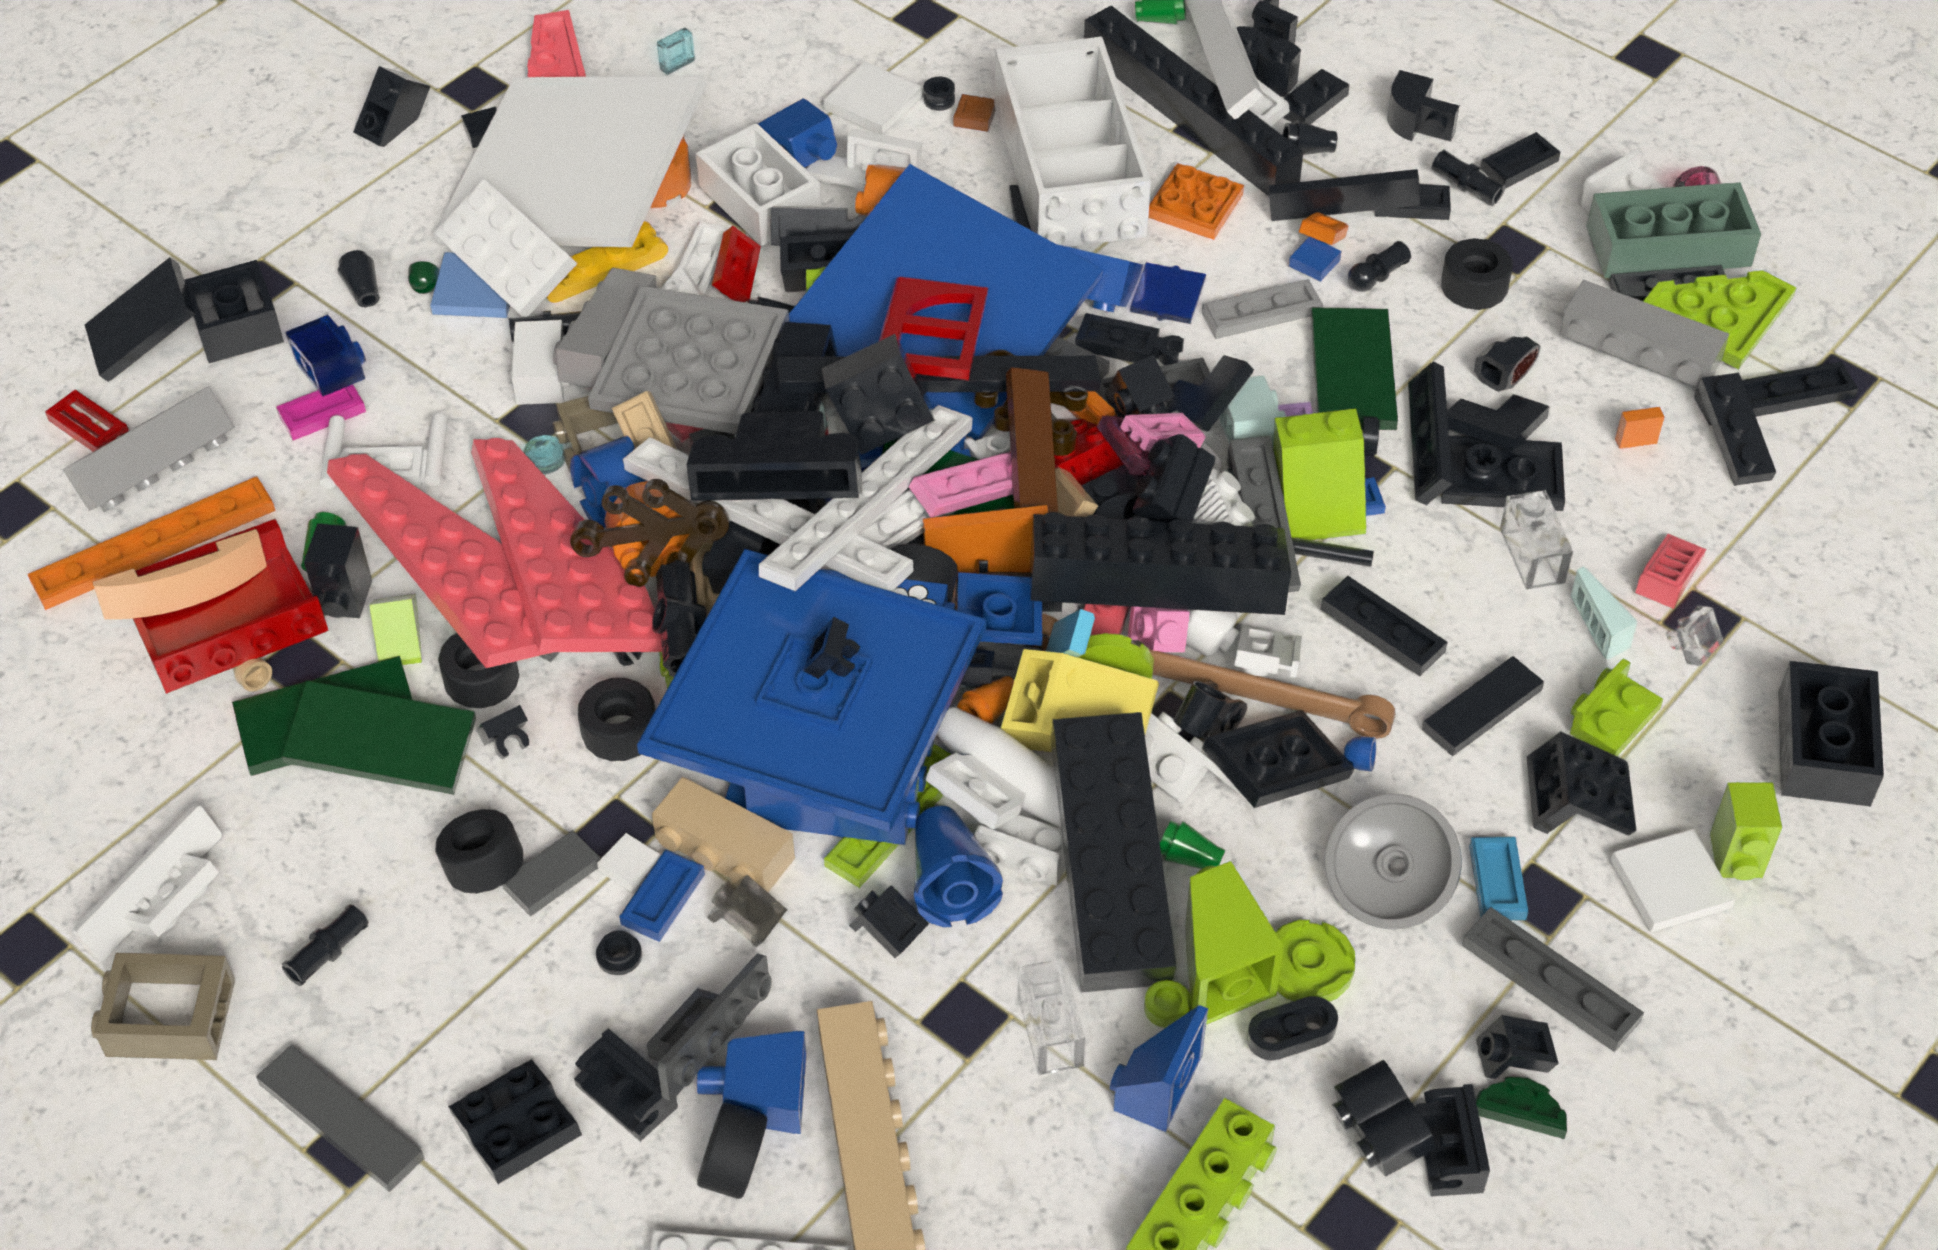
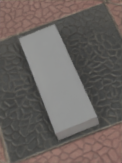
(1261, 308)

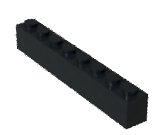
(1194, 102)
(795, 341)

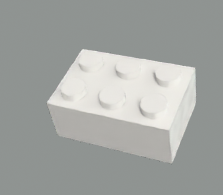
(751, 175)

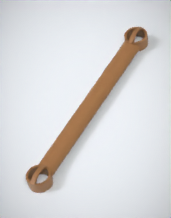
(1270, 690)

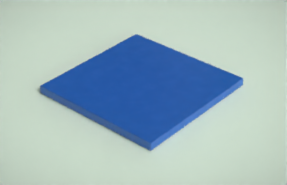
(948, 237)
(827, 742)

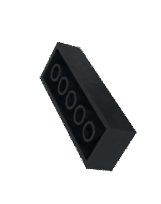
(1159, 564)
(1112, 852)

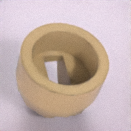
(253, 674)

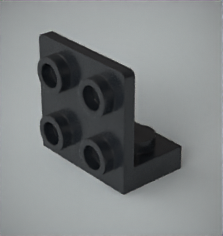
(1582, 780)

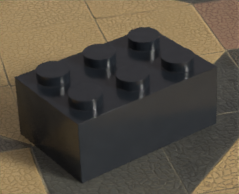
(1830, 733)

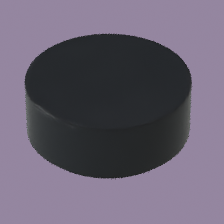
(1370, 433)

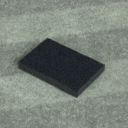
(139, 319)
(1527, 469)
(1278, 758)

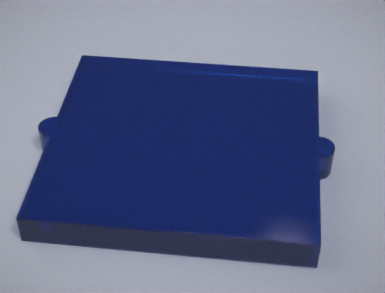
(1168, 293)

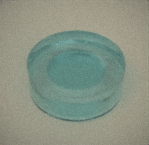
(545, 453)

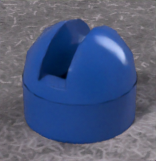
(1361, 752)

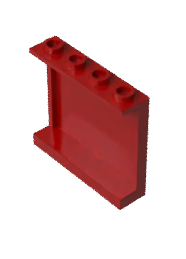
(236, 626)

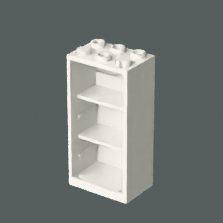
(1071, 142)

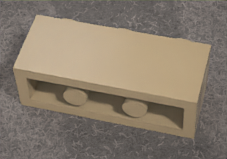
(722, 835)

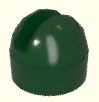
(423, 276)

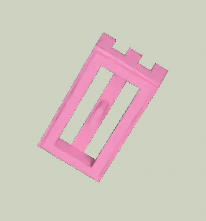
(1156, 427)

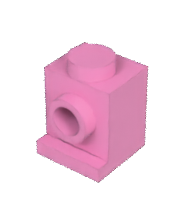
(1159, 628)

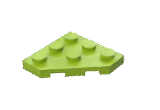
(1737, 306)

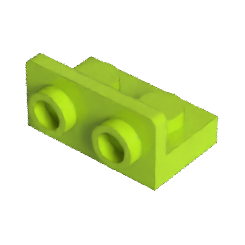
(1613, 710)

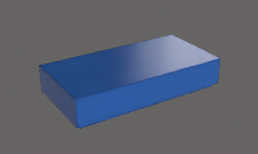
(662, 895)

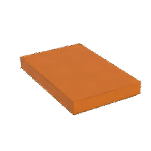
(993, 536)

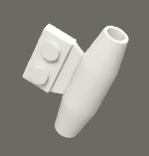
(992, 772)

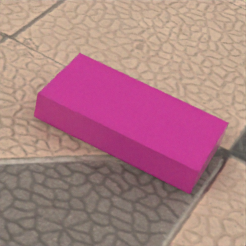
(313, 411)

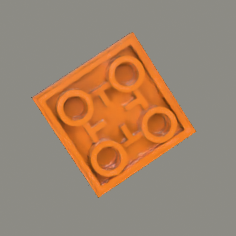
(1195, 201)

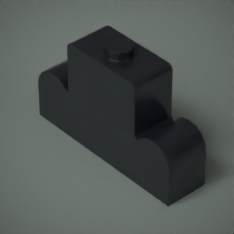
(775, 459)

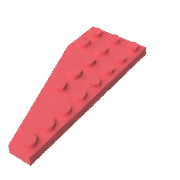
(446, 556)
(566, 597)

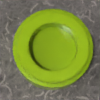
(1166, 1002)

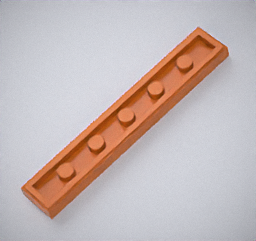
(152, 542)

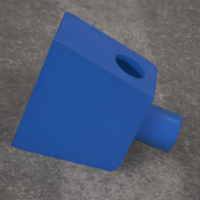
(802, 132)
(762, 1076)

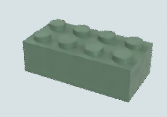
(1673, 228)

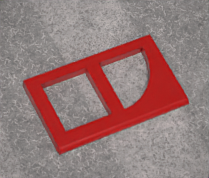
(916, 294)

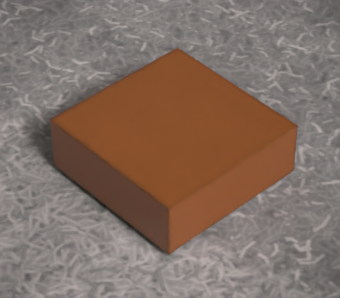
(974, 113)

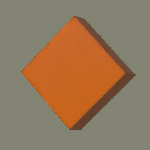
(1324, 228)
(1639, 427)

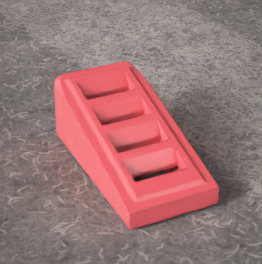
(1663, 588)

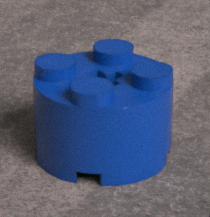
(600, 469)

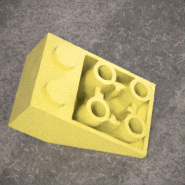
(1070, 687)

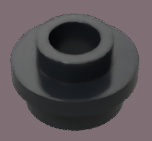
(615, 943)

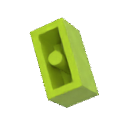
(1745, 830)

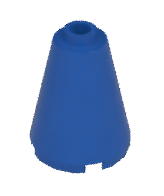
(952, 871)

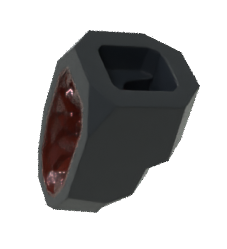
(1506, 362)

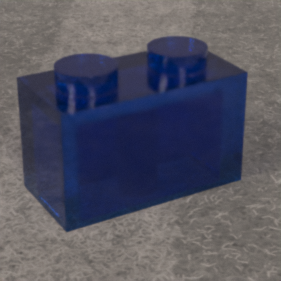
(326, 354)

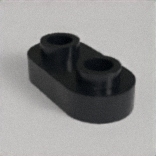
(1289, 1028)

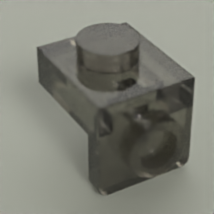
(747, 909)

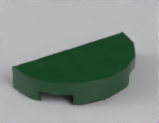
(1523, 1105)

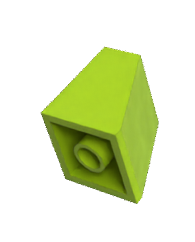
(1322, 473)
(1229, 944)

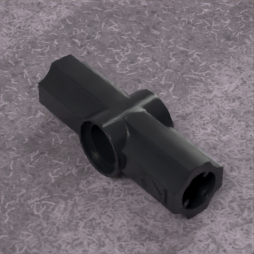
(677, 613)

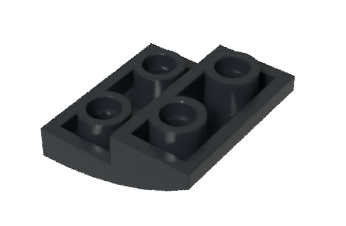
(515, 1121)

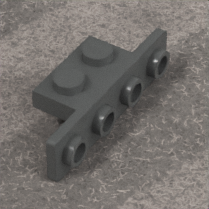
(704, 1025)

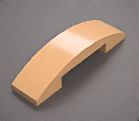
(182, 584)

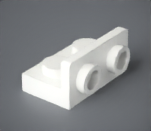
(1618, 176)
(1026, 848)

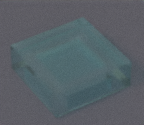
(676, 51)

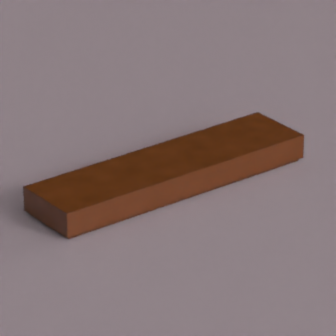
(1031, 439)

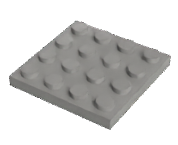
(693, 354)

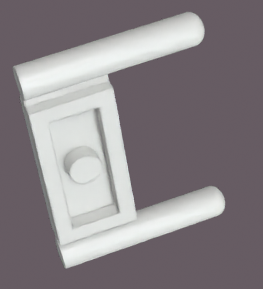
(408, 462)

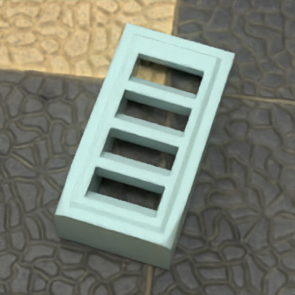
(1603, 614)

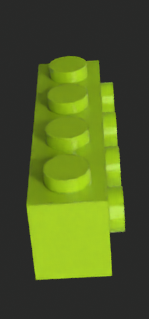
(1209, 1183)

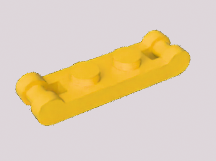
(597, 262)

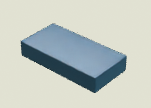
(1498, 876)

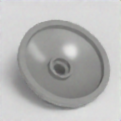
(1374, 837)

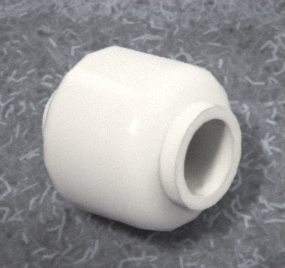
(1211, 631)

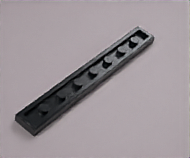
(986, 374)

